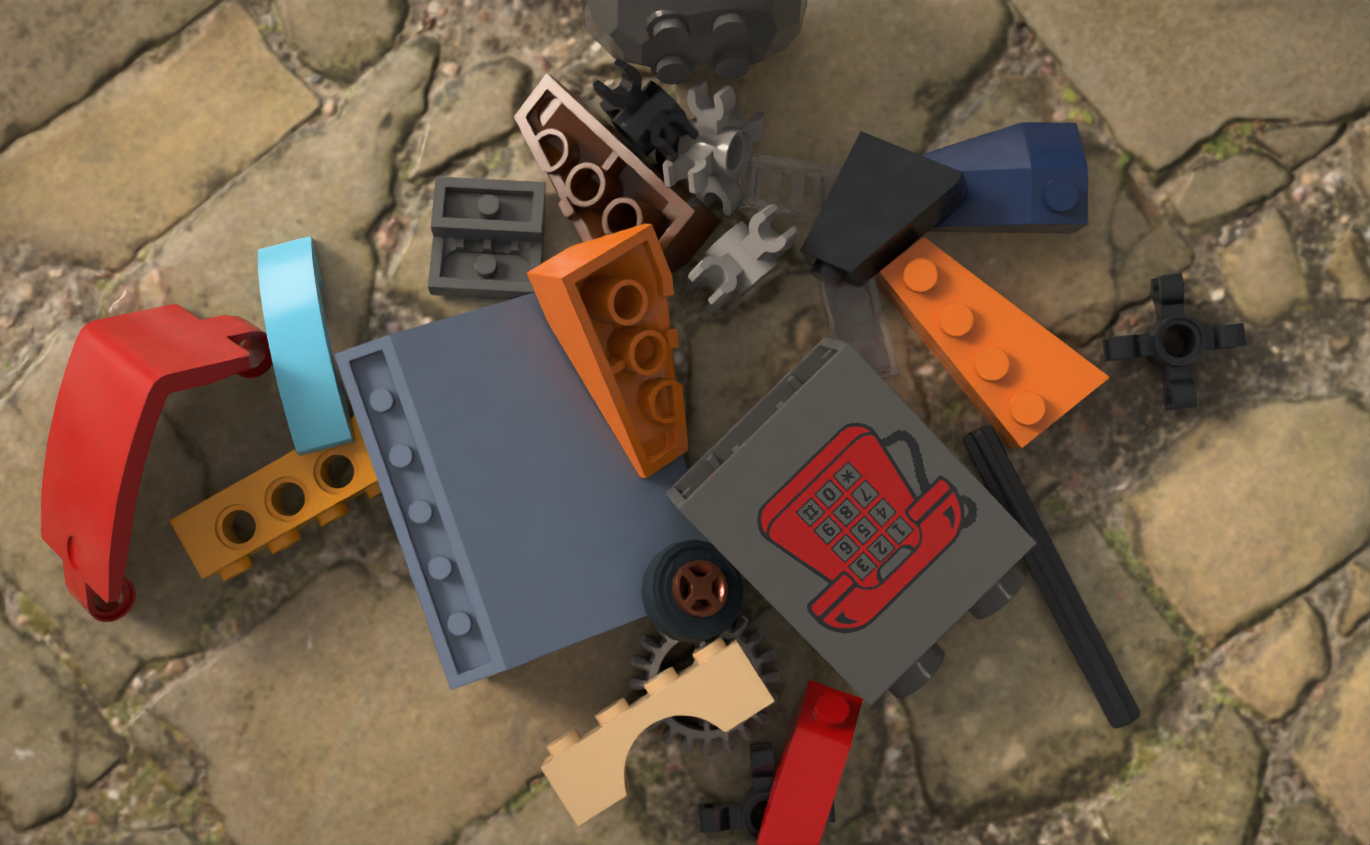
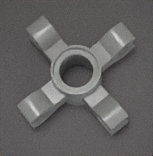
(719, 151)
(741, 258)

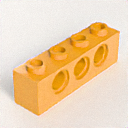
(208, 526)

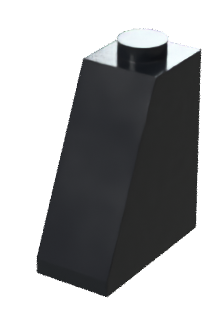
(878, 210)

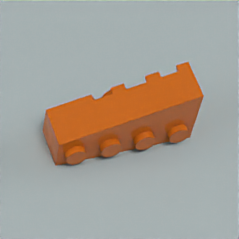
(991, 348)

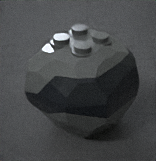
(694, 34)

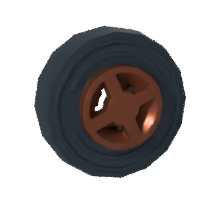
(713, 591)

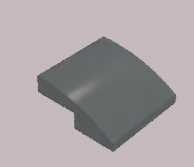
(486, 237)

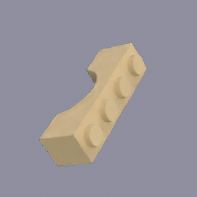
(592, 767)

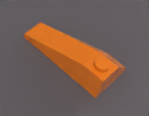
(615, 326)

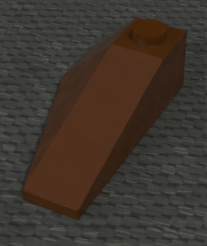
(606, 180)

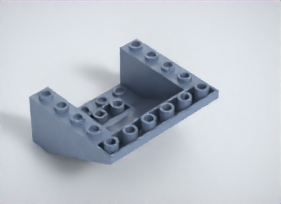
(506, 487)

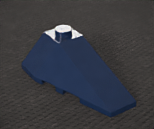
(1019, 180)

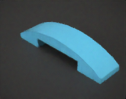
(302, 346)

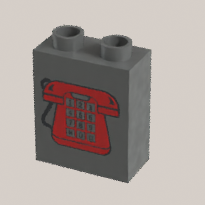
(855, 521)

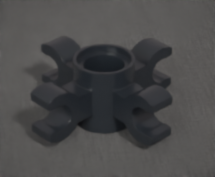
(645, 115)
(1168, 300)
(736, 815)

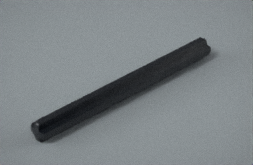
(1054, 580)

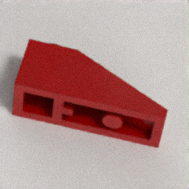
(810, 766)

